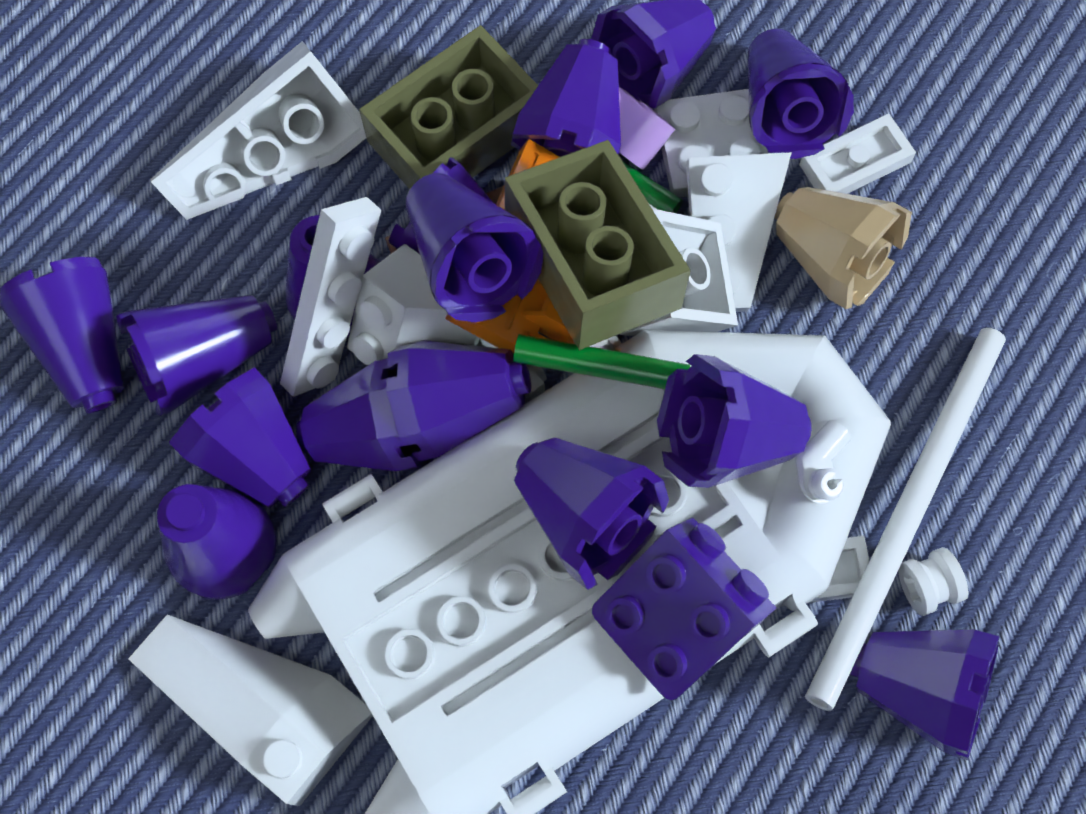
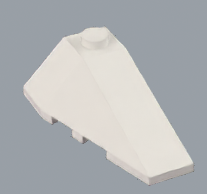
(269, 133)
(261, 708)

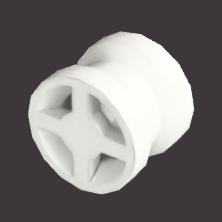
(933, 581)

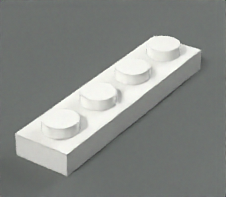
(329, 294)

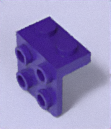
(682, 607)

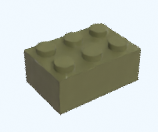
(450, 107)
(601, 243)

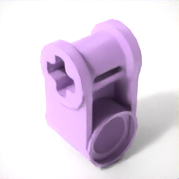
(641, 130)

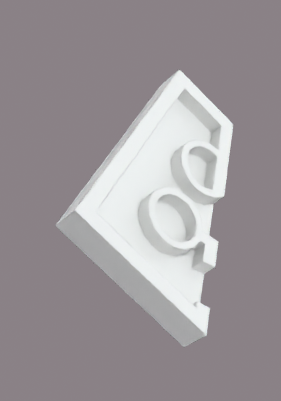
(743, 198)

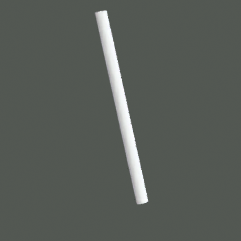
(904, 522)

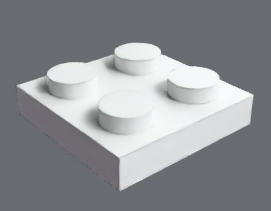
(705, 127)

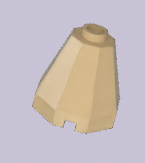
(842, 240)

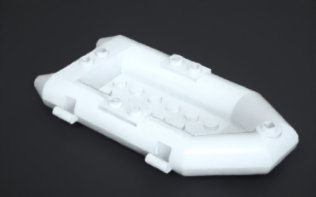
(475, 630)

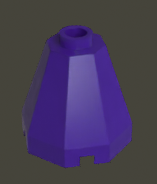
(655, 44)
(574, 102)
(452, 392)
(727, 423)
(357, 425)
(246, 442)
(589, 505)
(930, 682)

